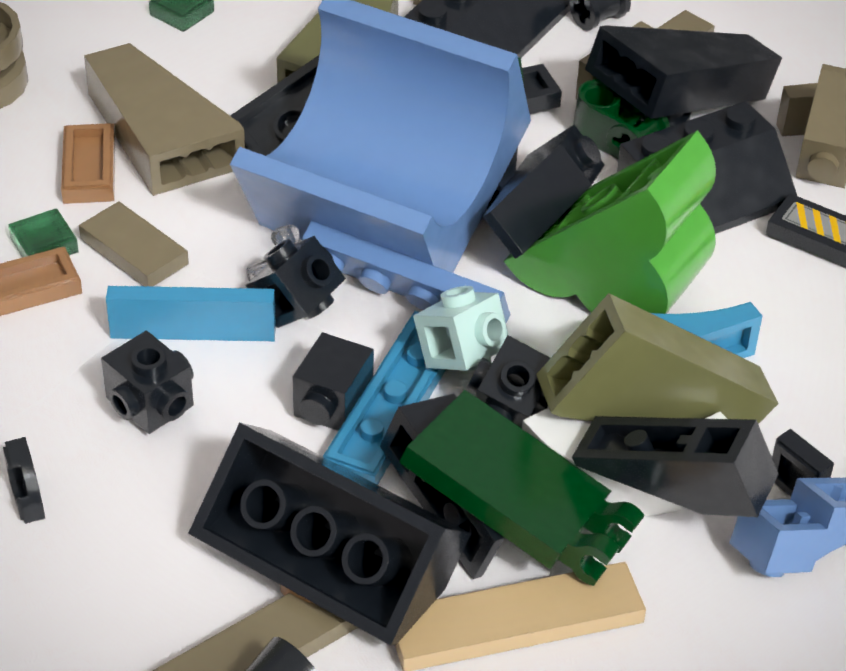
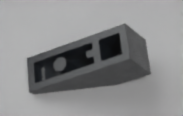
(544, 189)
(403, 429)
(686, 461)

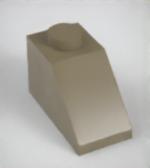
(824, 140)

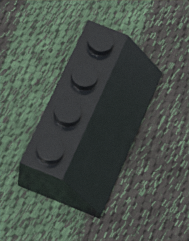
(499, 23)
(327, 533)

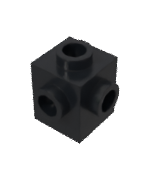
(301, 279)
(511, 381)
(148, 382)

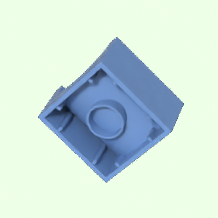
(394, 136)

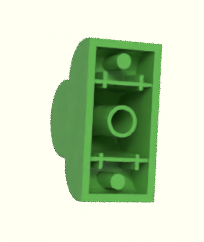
(630, 233)

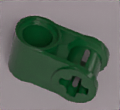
(610, 118)

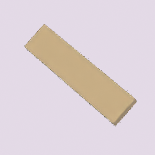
(520, 617)

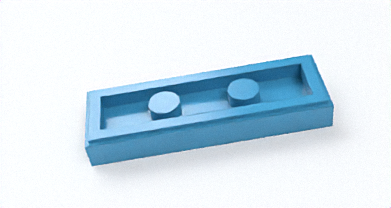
(191, 313)

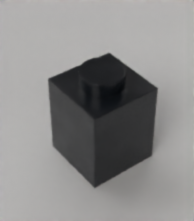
(331, 380)

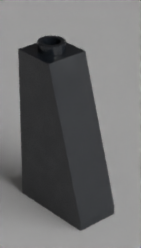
(681, 69)

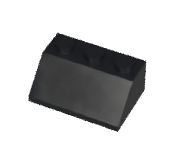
(748, 161)

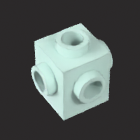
(461, 329)

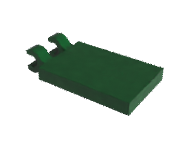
(521, 488)

